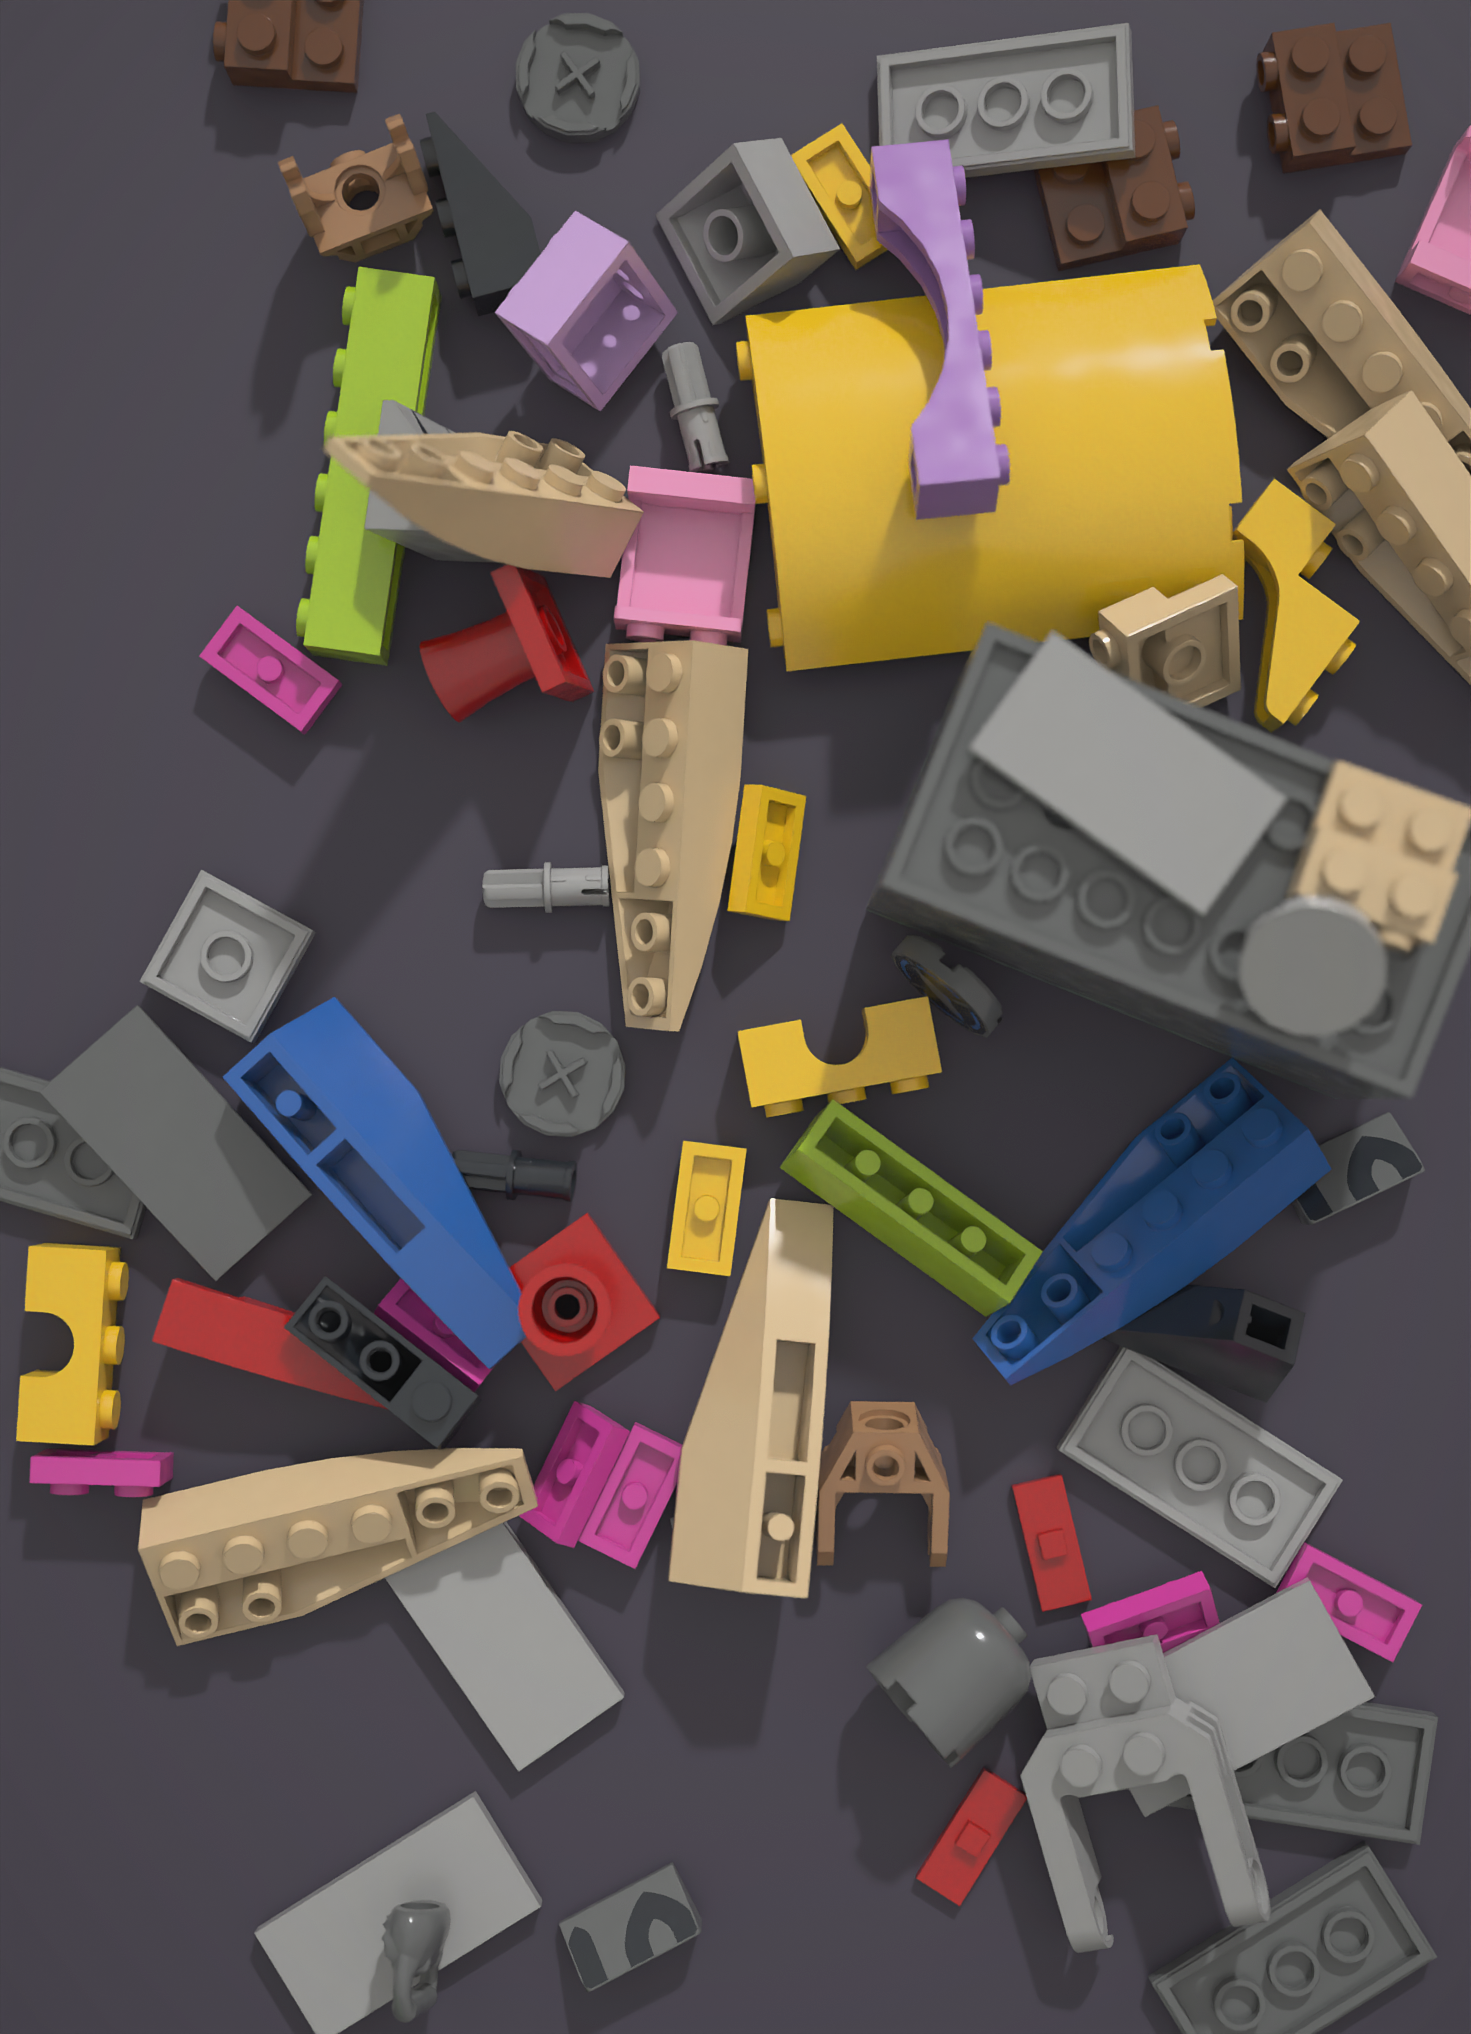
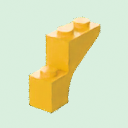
(1302, 624)

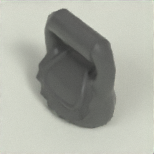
(414, 1947)

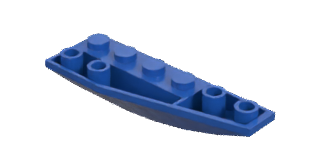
(385, 1167)
(1158, 1220)

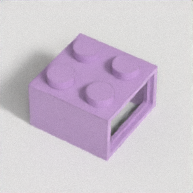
(587, 310)

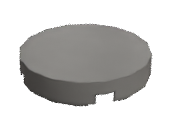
(1313, 966)

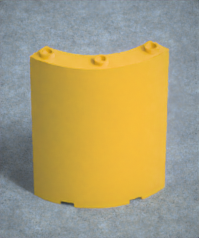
(1111, 444)

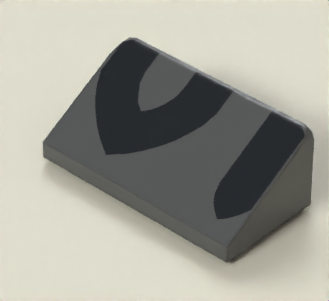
(1362, 1165)
(631, 1927)

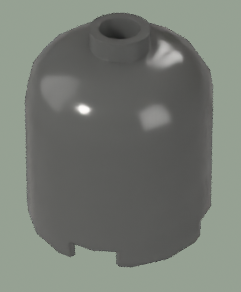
(956, 1674)

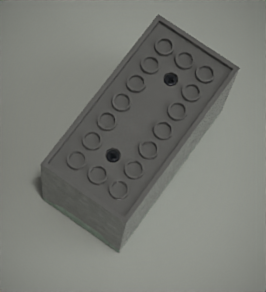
(1039, 896)

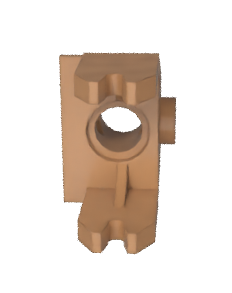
(326, 198)
(882, 1451)

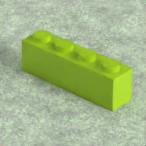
(911, 1209)

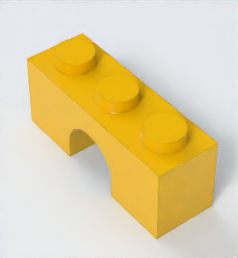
(896, 1049)
(83, 1290)

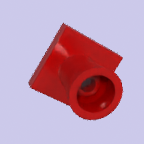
(507, 650)
(610, 1301)

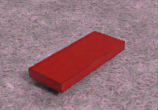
(1051, 1542)
(971, 1836)

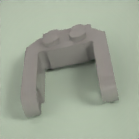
(1119, 1729)

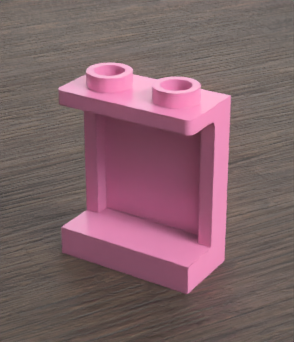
(1441, 249)
(686, 556)

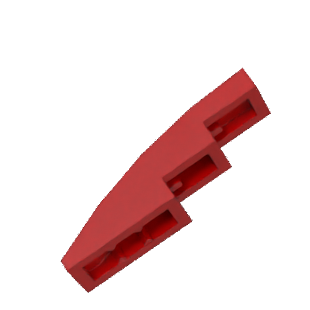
(247, 1337)

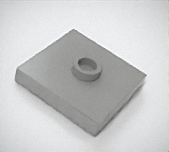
(227, 956)

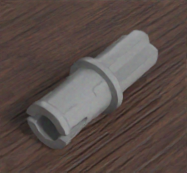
(694, 407)
(546, 887)

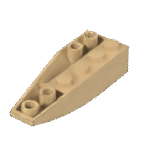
(1334, 337)
(499, 496)
(1401, 517)
(668, 811)
(759, 1419)
(317, 1531)

